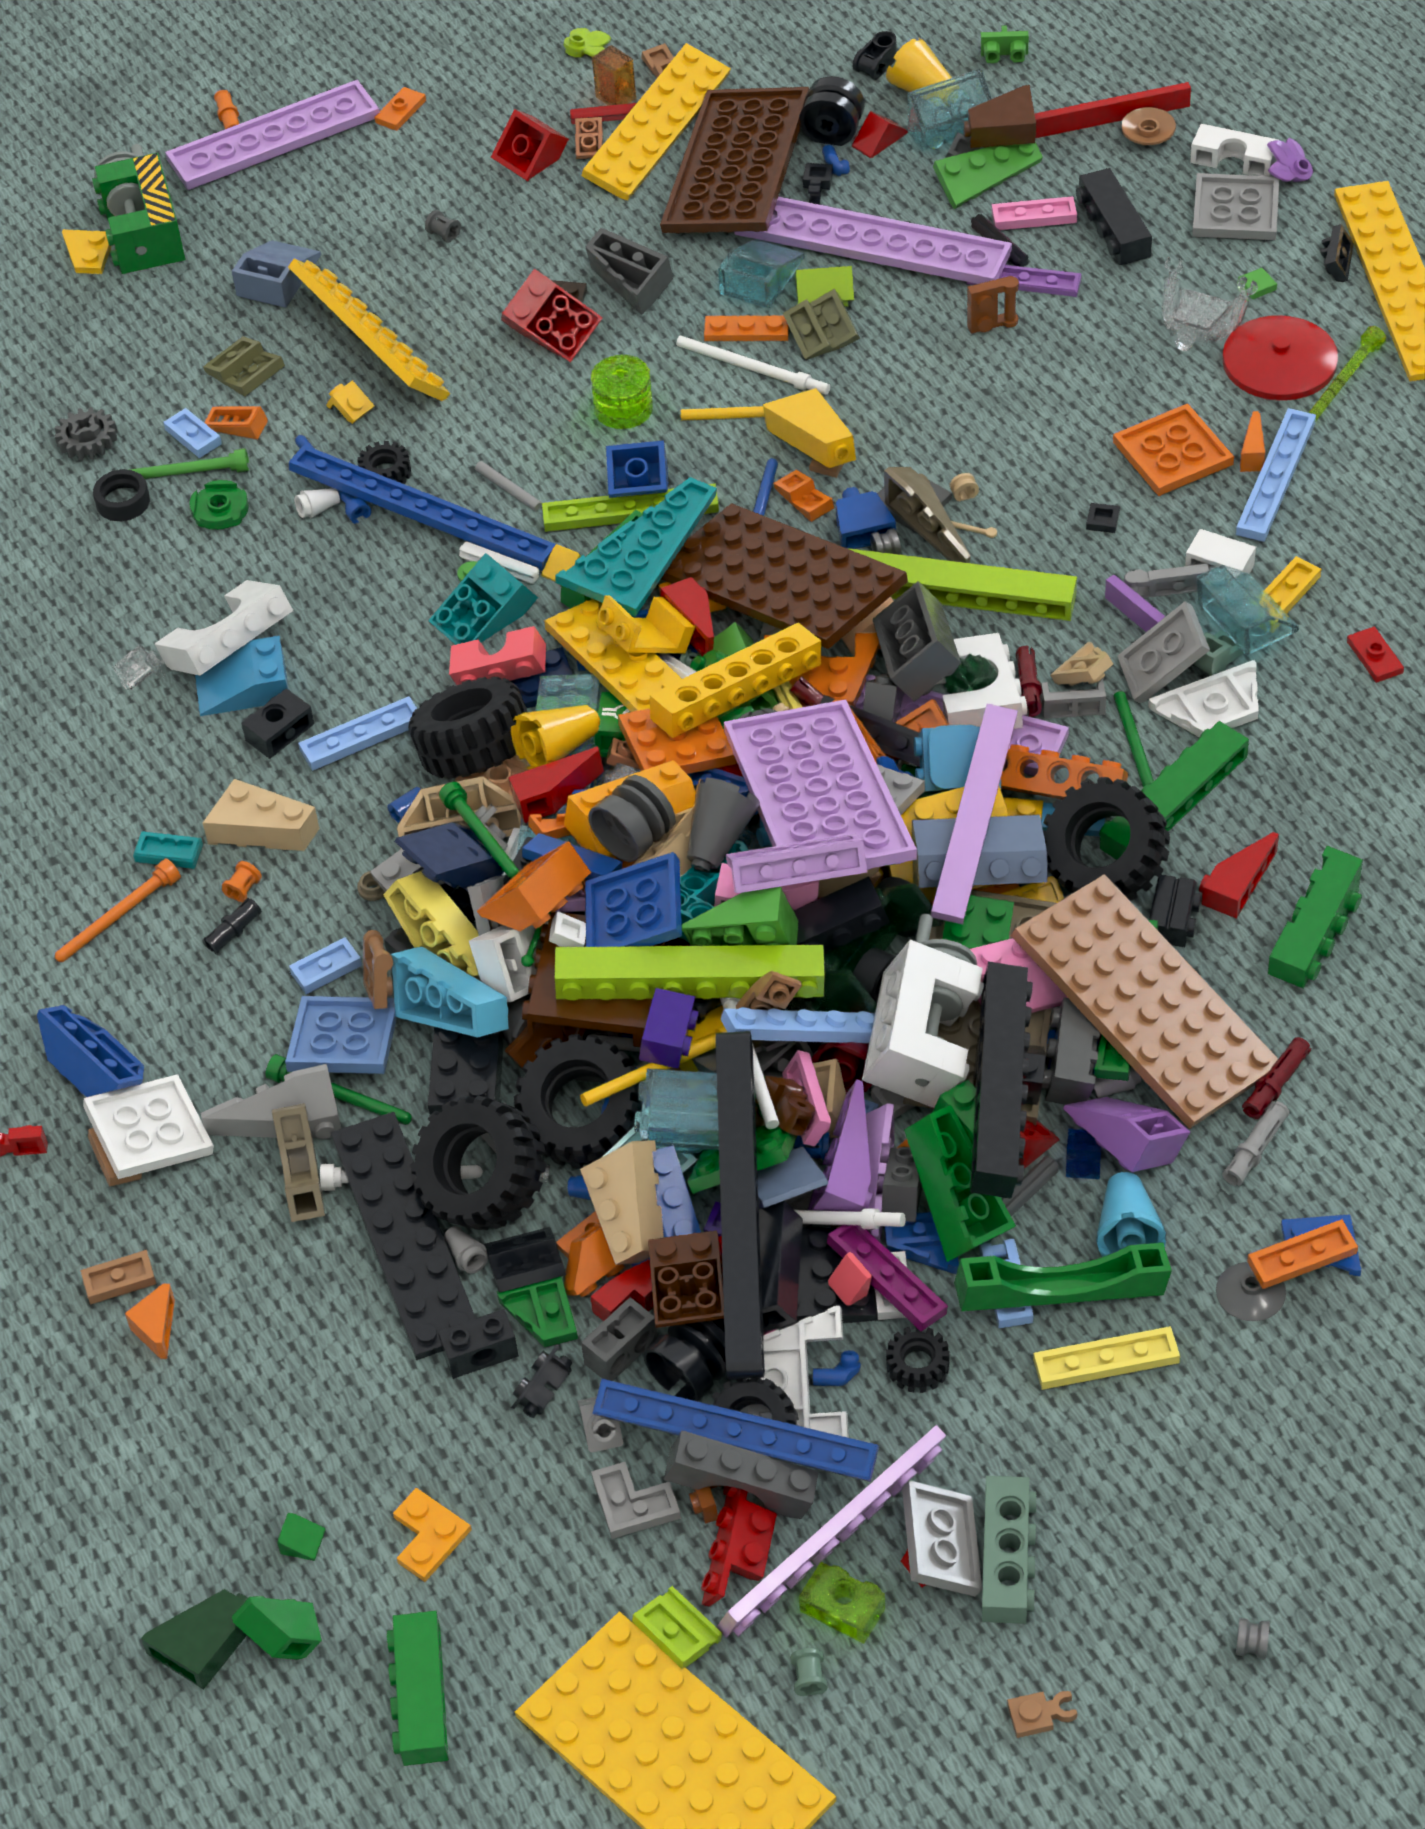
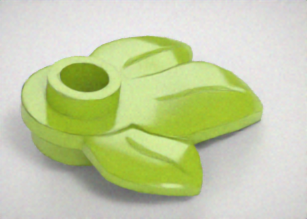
(584, 42)

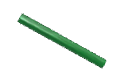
(1133, 738)

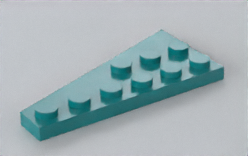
(640, 552)

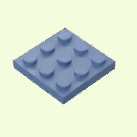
(342, 1034)

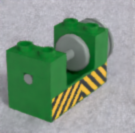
(137, 210)

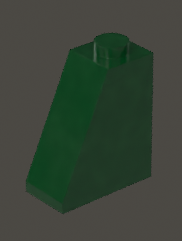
(198, 1638)

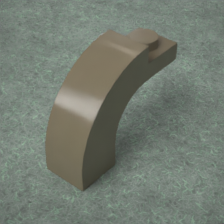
(298, 1162)

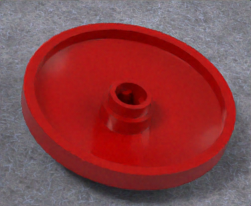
(1280, 357)

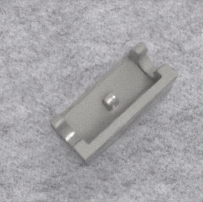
(1073, 702)

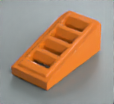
(253, 418)
(1253, 448)

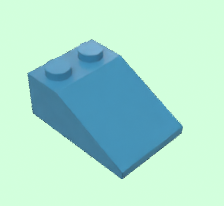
(243, 678)

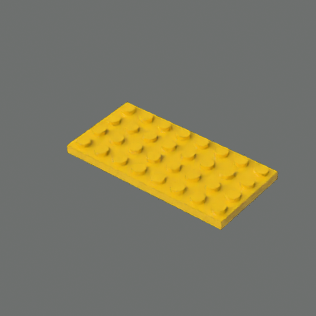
(666, 1741)

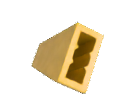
(811, 427)

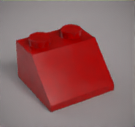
(528, 145)

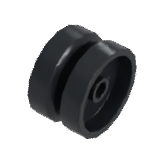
(832, 111)

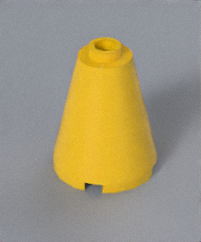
(916, 67)
(552, 733)

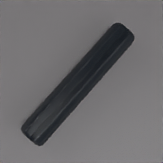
(988, 230)

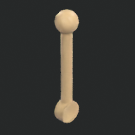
(989, 532)

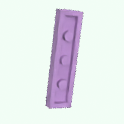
(797, 863)

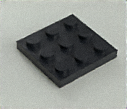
(814, 1294)

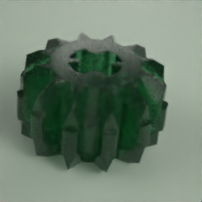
(971, 675)

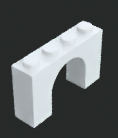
(254, 610)
(1005, 691)

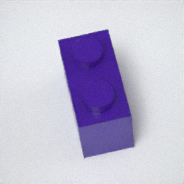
(667, 1028)

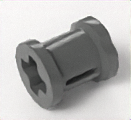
(442, 226)

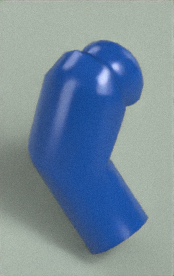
(830, 157)
(841, 1373)

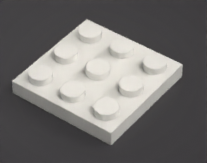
(148, 1126)

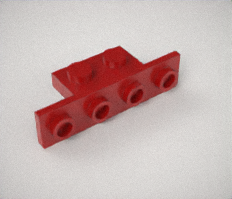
(740, 1543)

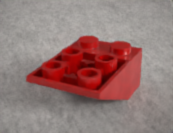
(550, 316)

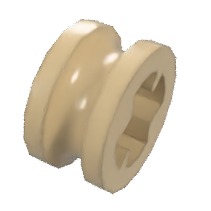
(964, 487)

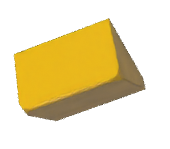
(559, 559)

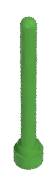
(235, 461)

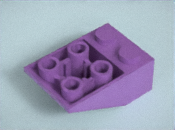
(1131, 1132)

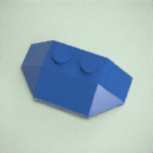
(87, 1053)

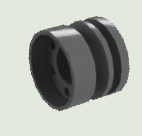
(632, 818)

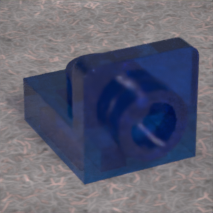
(1082, 1155)

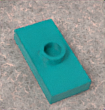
(180, 850)

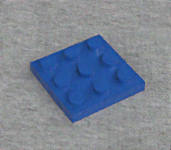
(635, 904)

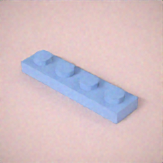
(357, 734)

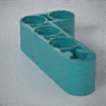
(699, 889)

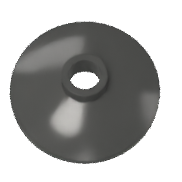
(1247, 1302)

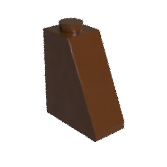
(1002, 120)

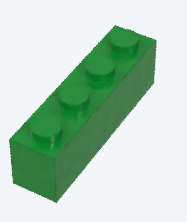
(419, 1688)

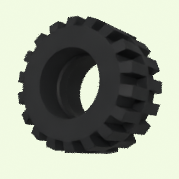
(757, 1391)

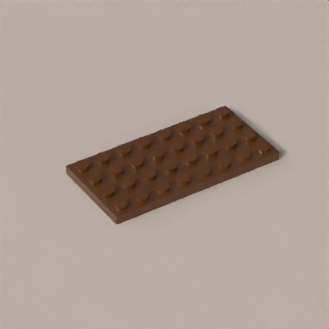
(735, 161)
(784, 574)

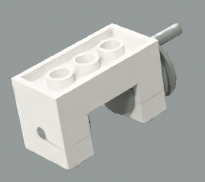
(918, 990)

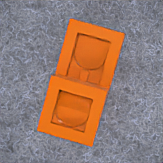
(801, 493)

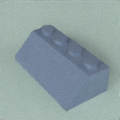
(1010, 854)

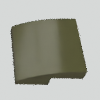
(821, 325)
(238, 358)

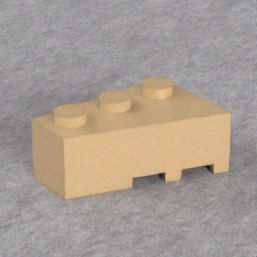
(626, 1200)

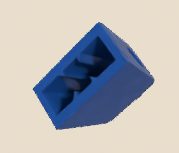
(860, 516)

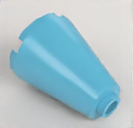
(1127, 1216)

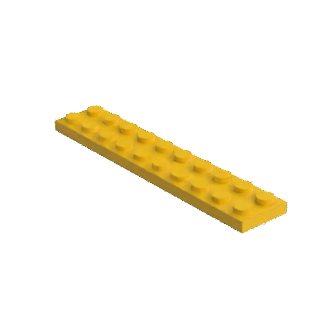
(1390, 266)

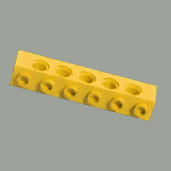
(735, 680)

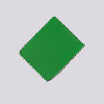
(300, 1537)

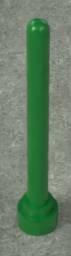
(455, 798)
(277, 1069)

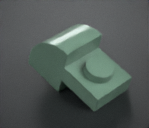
(1221, 653)

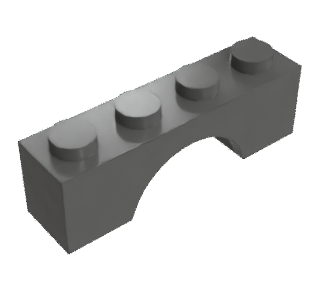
(707, 1462)

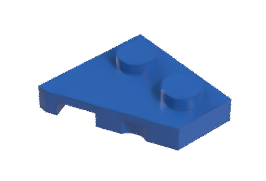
(920, 1243)

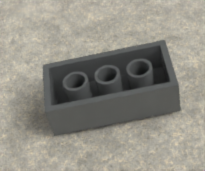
(916, 641)

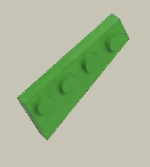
(979, 170)

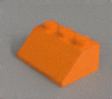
(537, 889)

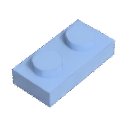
(192, 433)
(325, 965)

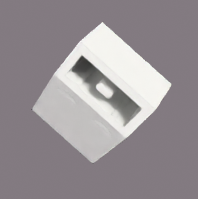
(499, 960)

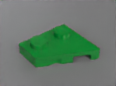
(542, 1311)

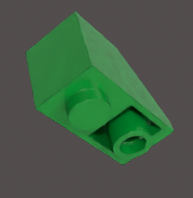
(279, 1626)

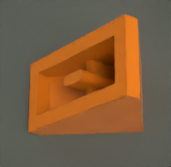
(153, 1319)

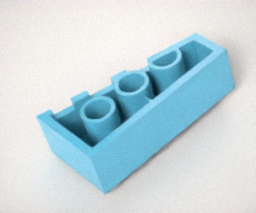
(444, 996)

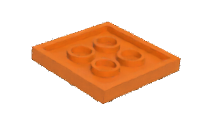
(1173, 449)
(694, 750)

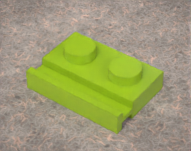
(677, 1627)

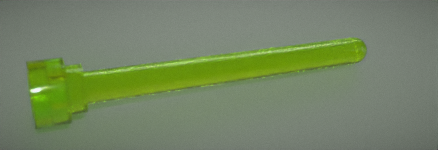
(1371, 340)

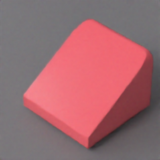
(850, 1280)

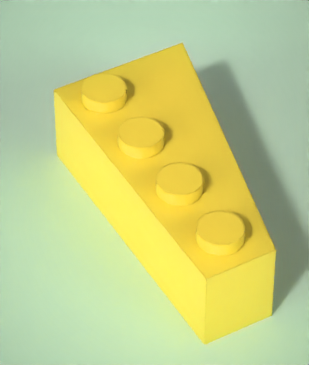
(433, 920)

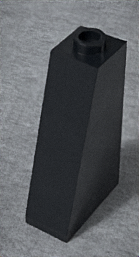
(780, 1264)

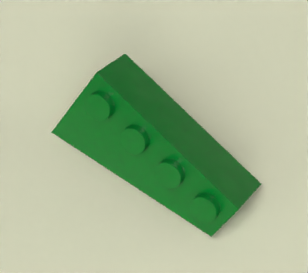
(1317, 919)
(944, 1168)

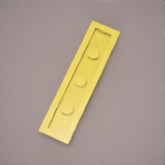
(1106, 1357)

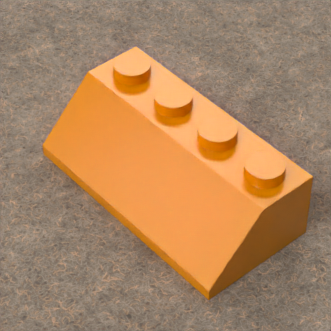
(667, 777)

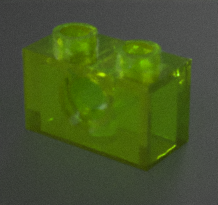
(852, 1618)

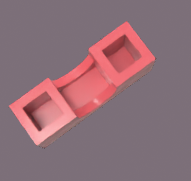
(519, 658)

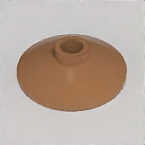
(1148, 126)

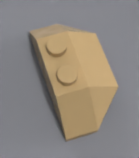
(429, 811)

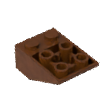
(687, 1278)

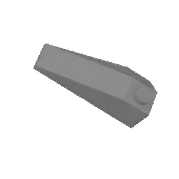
(254, 1114)

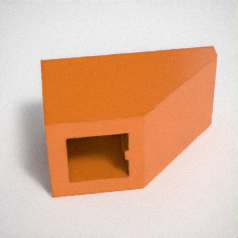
(589, 1262)

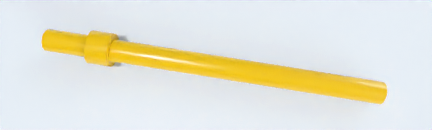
(637, 1075)

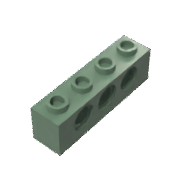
(1008, 1497)

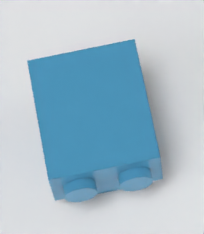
(945, 756)

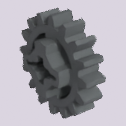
(86, 433)

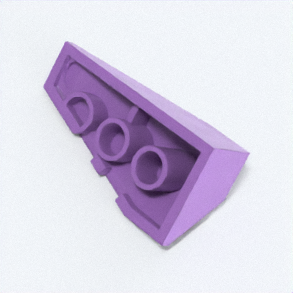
(847, 1160)

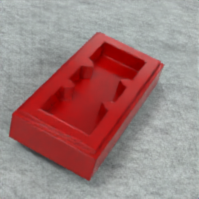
(1375, 654)

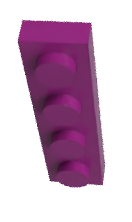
(890, 1276)

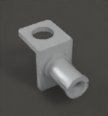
(599, 1431)

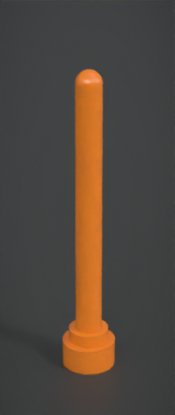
(164, 874)

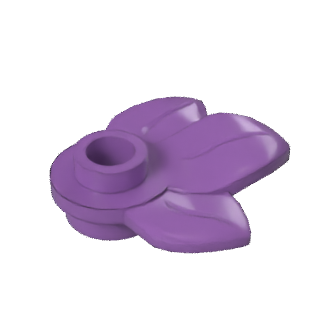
(1290, 161)

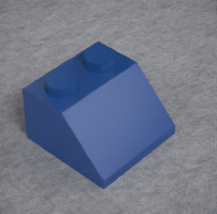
(637, 469)

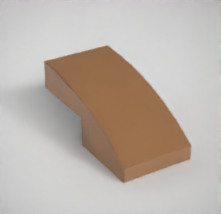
(657, 58)

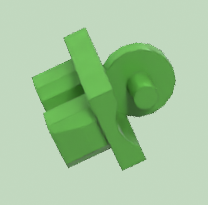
(1004, 43)

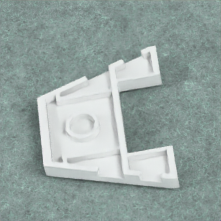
(788, 1367)

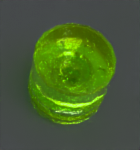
(622, 391)

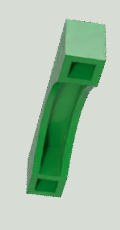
(998, 1284)

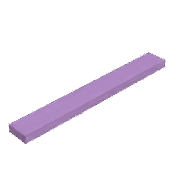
(974, 814)

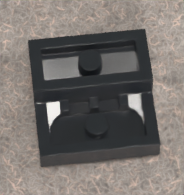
(524, 1259)

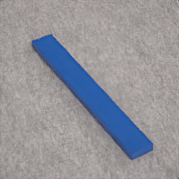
(743, 1430)

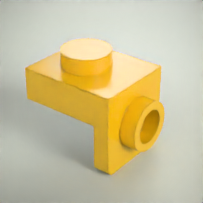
(350, 401)

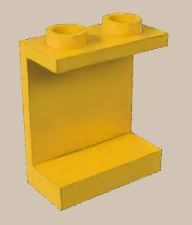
(660, 632)

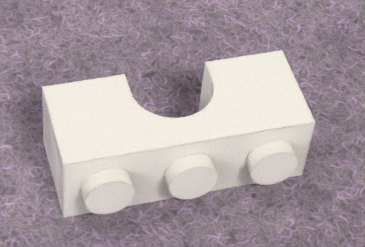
(1217, 143)

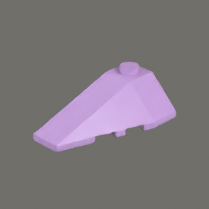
(880, 1140)

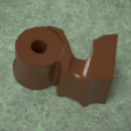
(790, 1103)

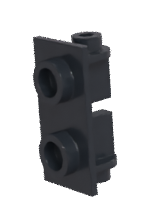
(549, 1370)

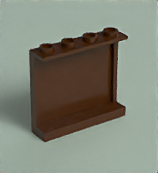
(607, 1015)

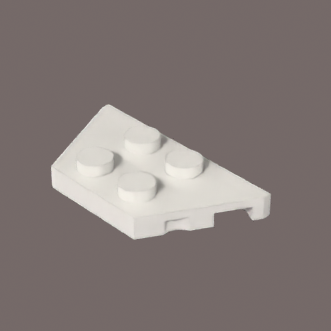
(1220, 697)

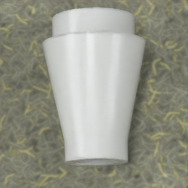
(315, 501)

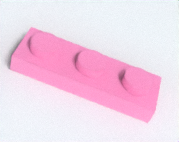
(1034, 213)
(804, 1074)

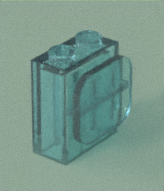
(679, 1110)

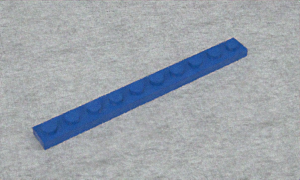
(421, 507)

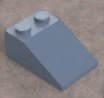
(789, 1178)

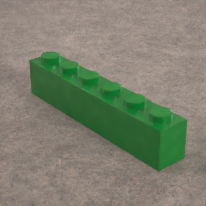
(1184, 782)

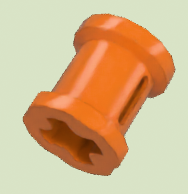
(241, 881)

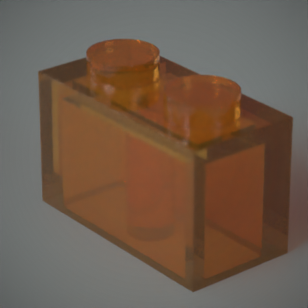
(614, 76)

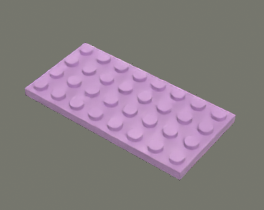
(819, 780)

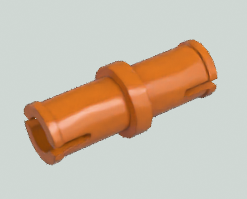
(226, 111)

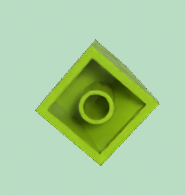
(819, 281)

